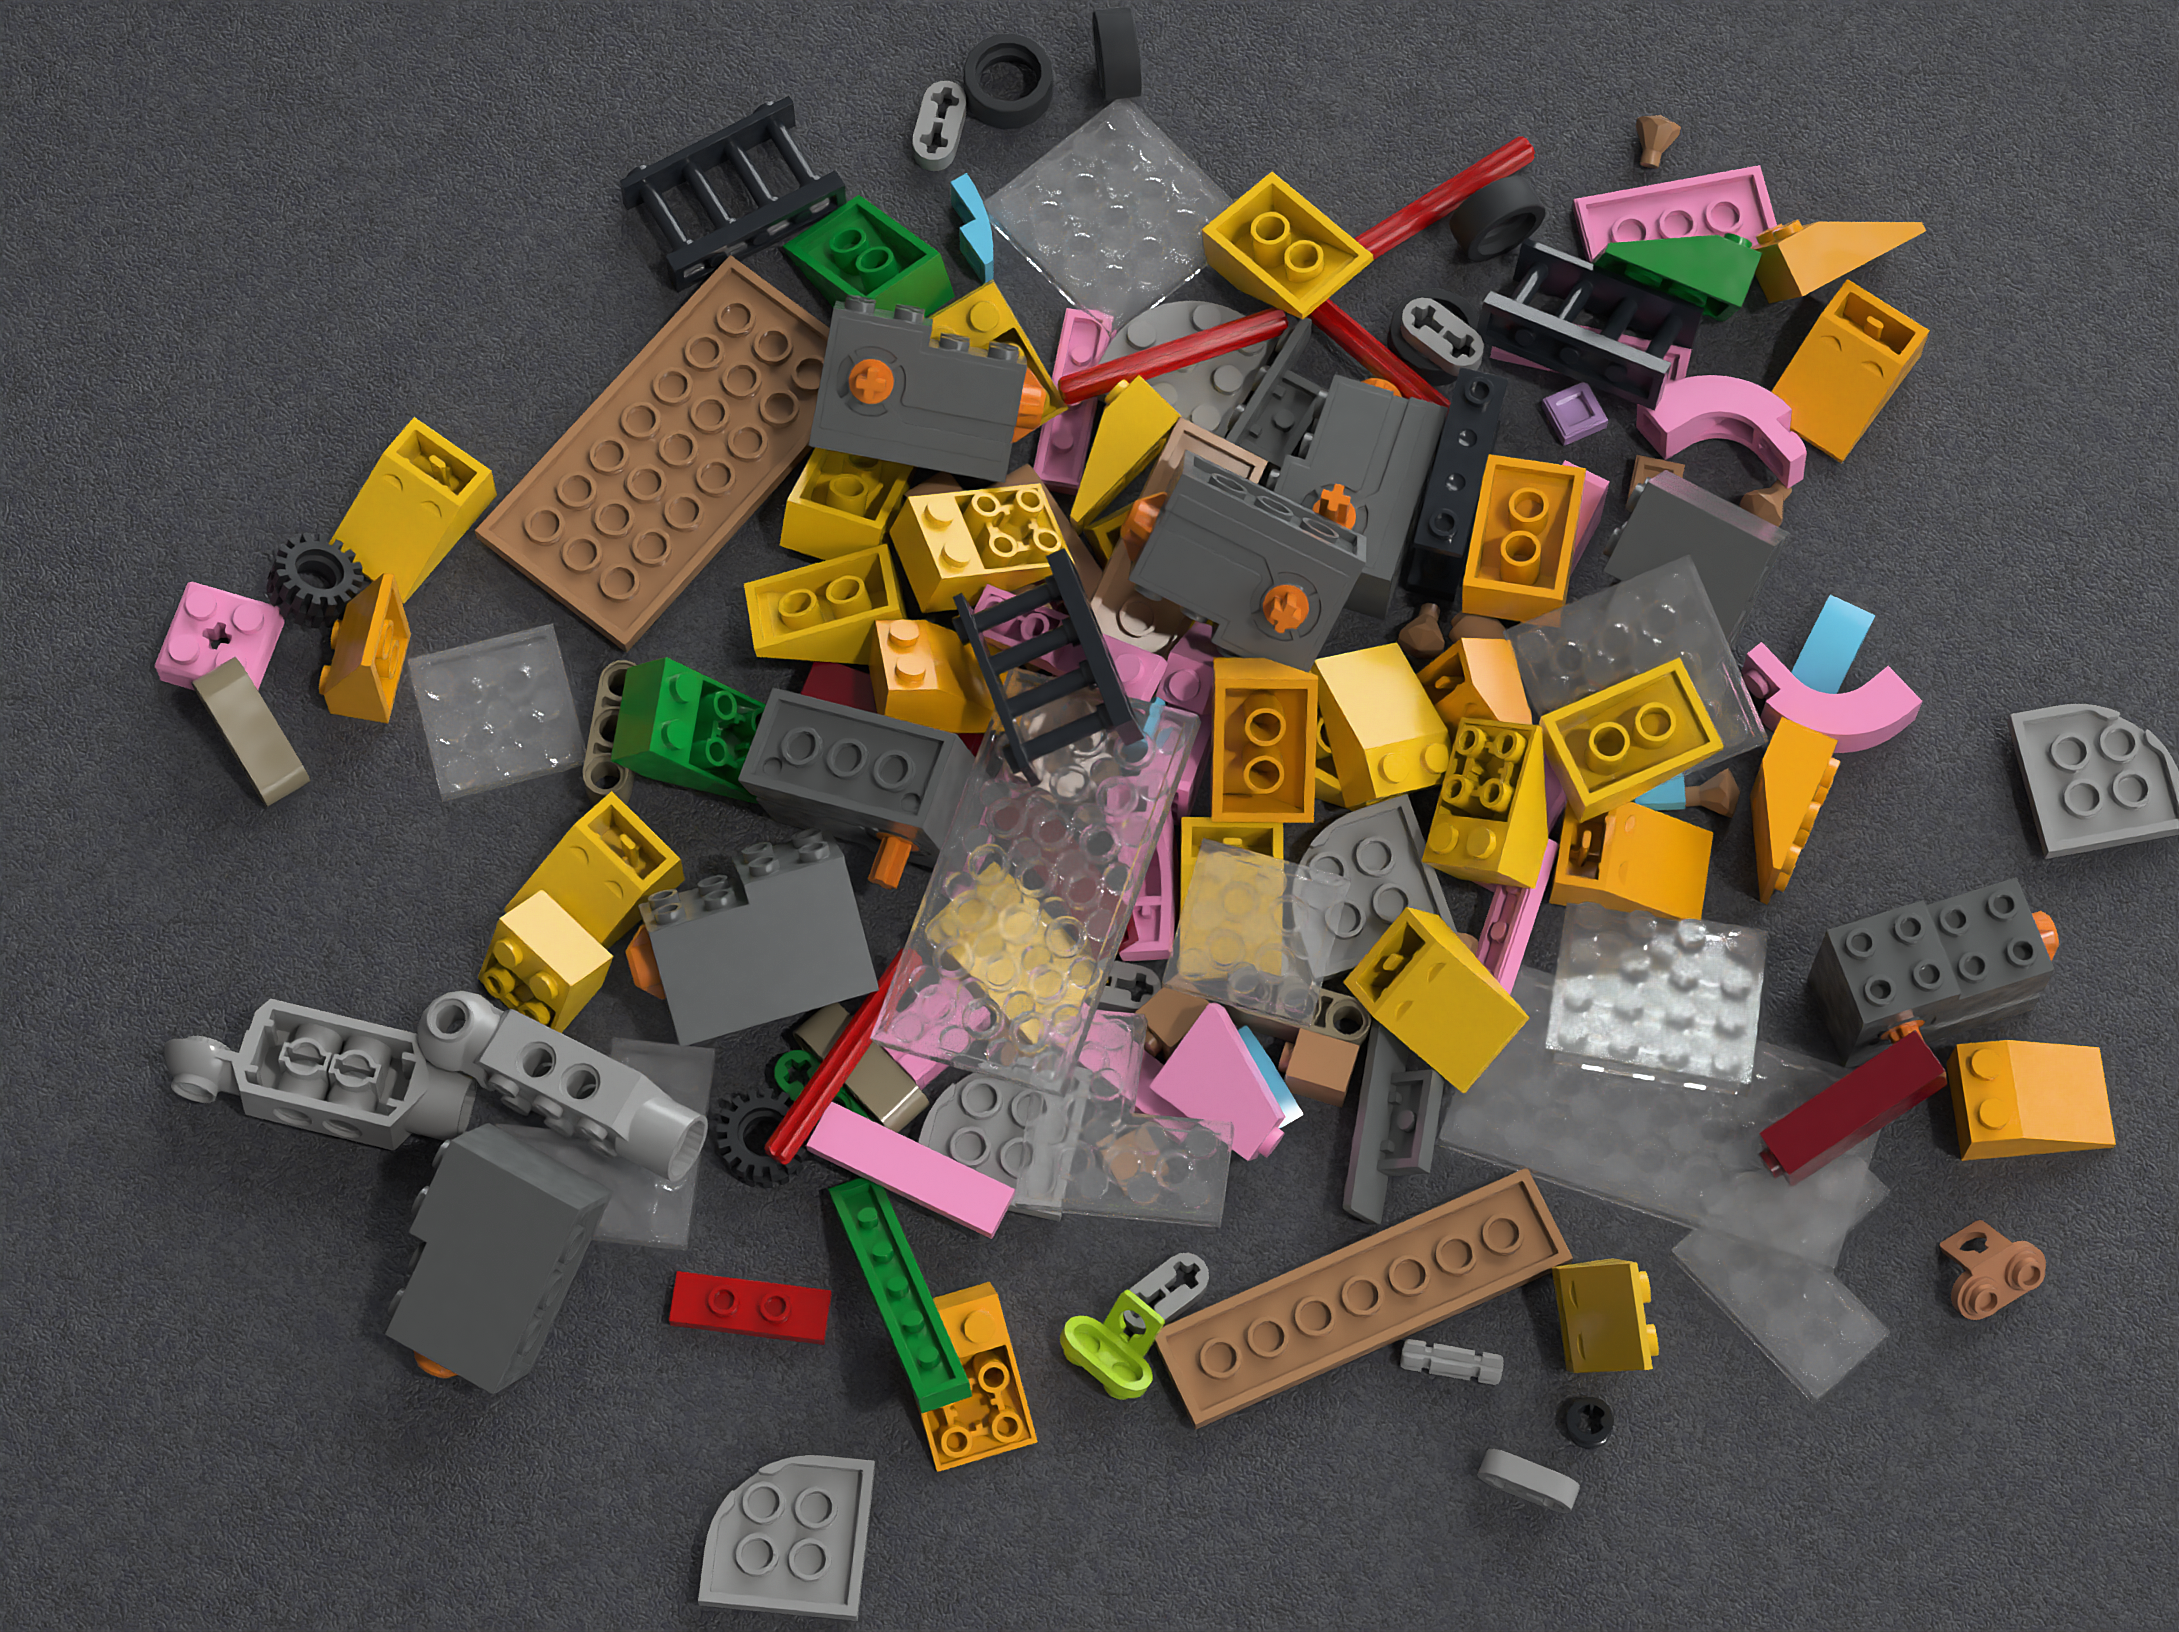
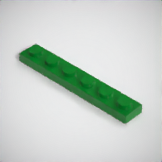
(900, 1294)

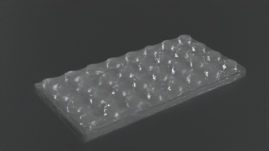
(1034, 894)
(1659, 1143)

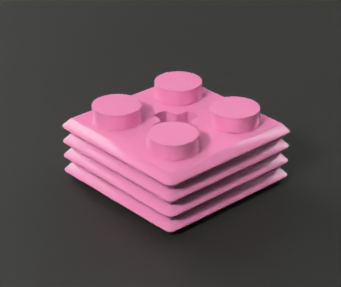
(214, 614)

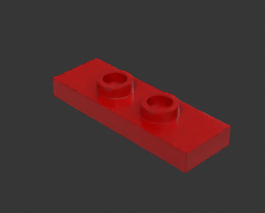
(750, 1308)

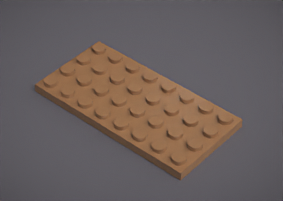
(668, 457)

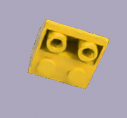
(544, 963)

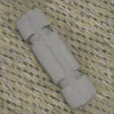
(1452, 1361)

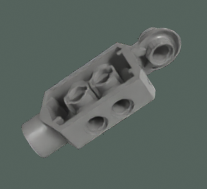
(327, 1077)
(564, 1083)

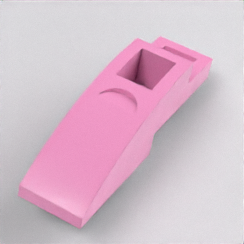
(1137, 668)

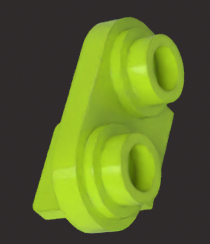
(1111, 1353)

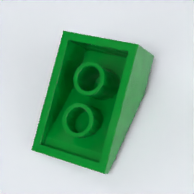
(871, 257)
(1698, 269)

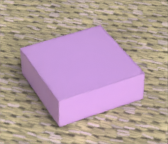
(1574, 413)

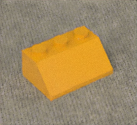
(1262, 741)

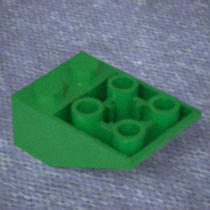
(685, 728)

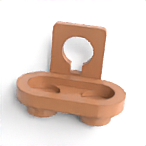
(1994, 1275)

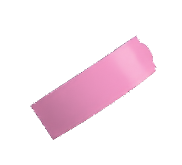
(1730, 410)
(1853, 718)
(1157, 902)

